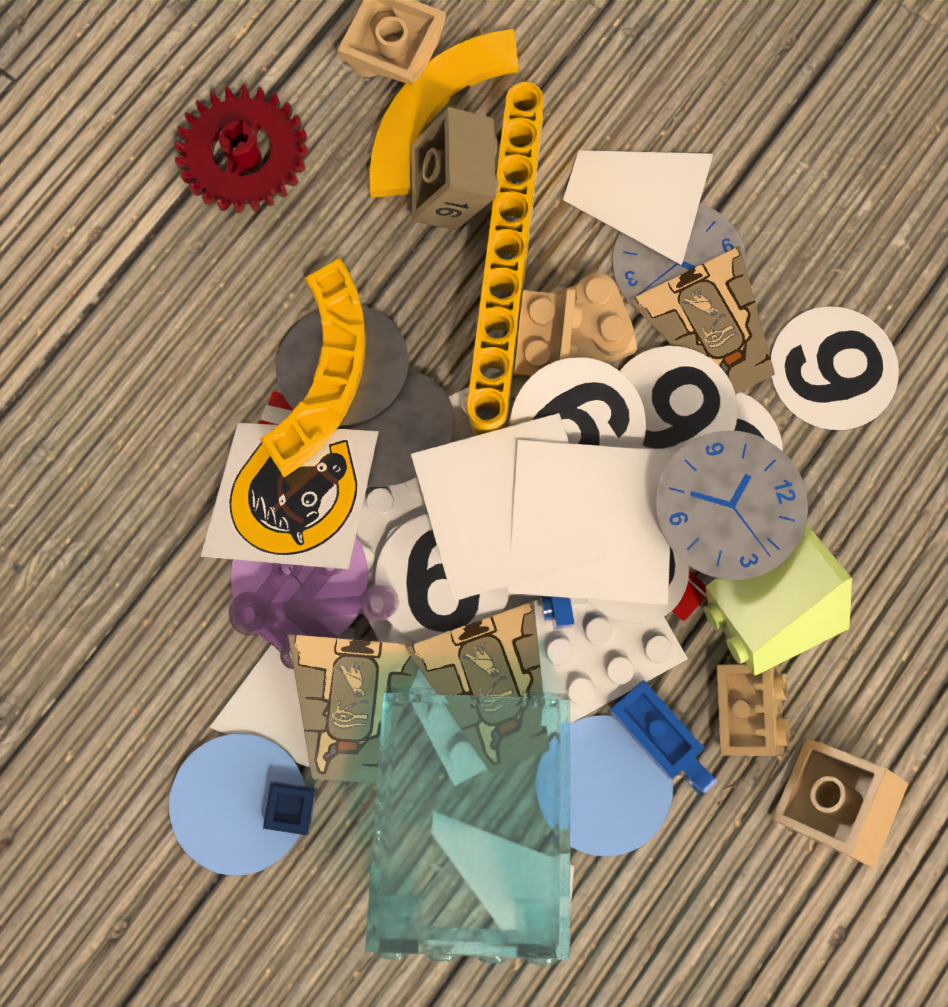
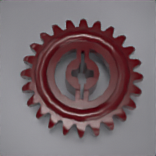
(236, 127)

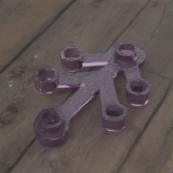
(303, 608)

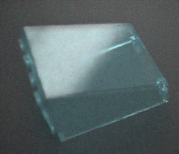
(471, 827)

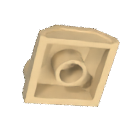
(392, 39)
(605, 324)

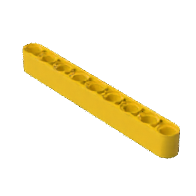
(508, 274)

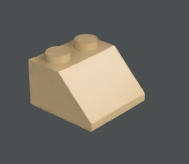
(841, 801)

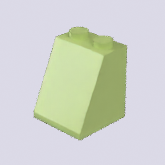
(783, 609)

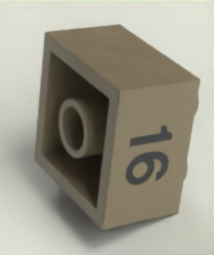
(453, 169)

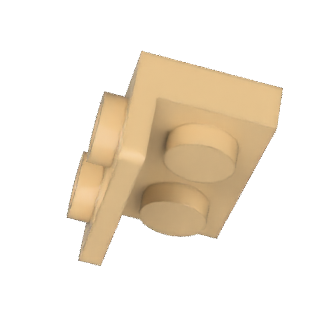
(545, 330)
(752, 711)

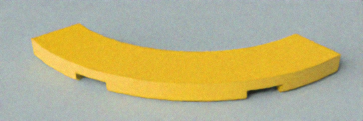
(419, 103)
(336, 375)

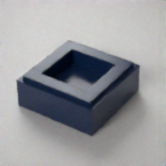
(290, 808)

